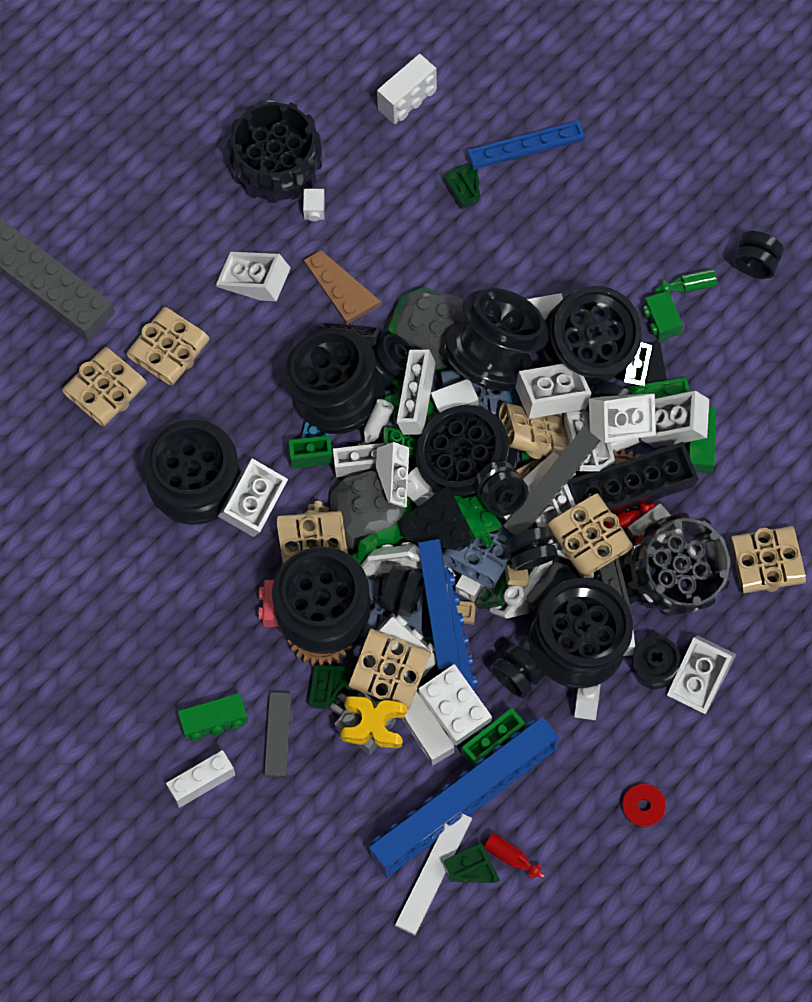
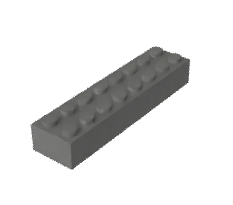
(52, 284)

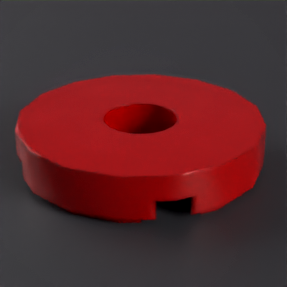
(647, 793)

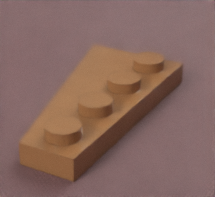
(342, 289)

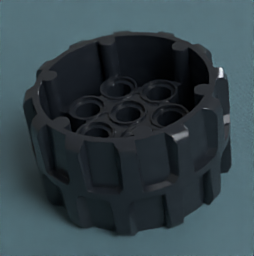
(267, 122)
(713, 573)

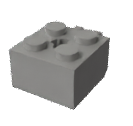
(352, 719)

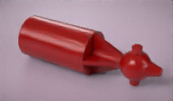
(629, 517)
(511, 855)

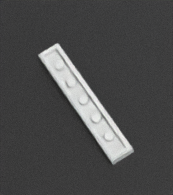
(431, 876)

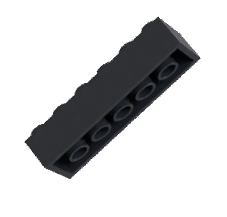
(638, 479)

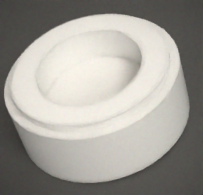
(515, 596)

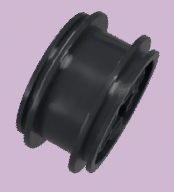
(457, 427)

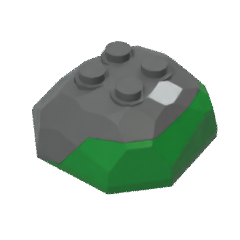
(425, 320)
(367, 510)

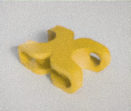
(373, 722)

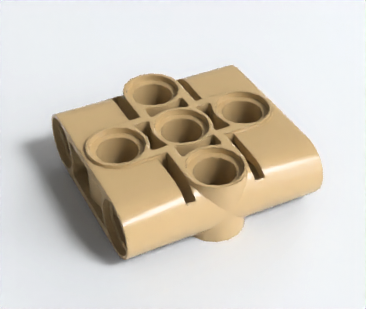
(186, 343)
(104, 406)
(535, 435)
(296, 529)
(568, 530)
(786, 571)
(375, 646)

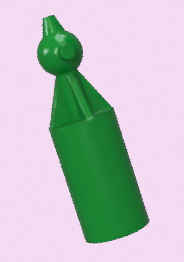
(690, 282)

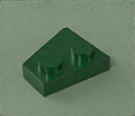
(463, 185)
(492, 596)
(328, 684)
(471, 866)

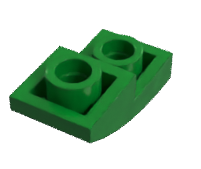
(396, 435)
(365, 548)

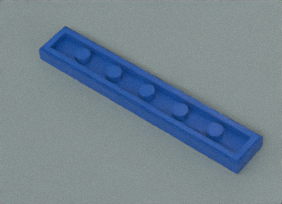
(525, 145)
(439, 604)

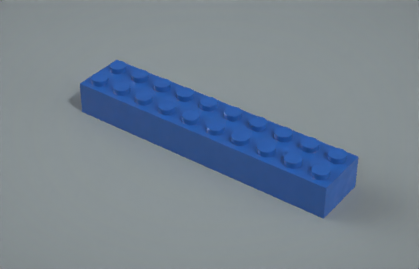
(464, 796)

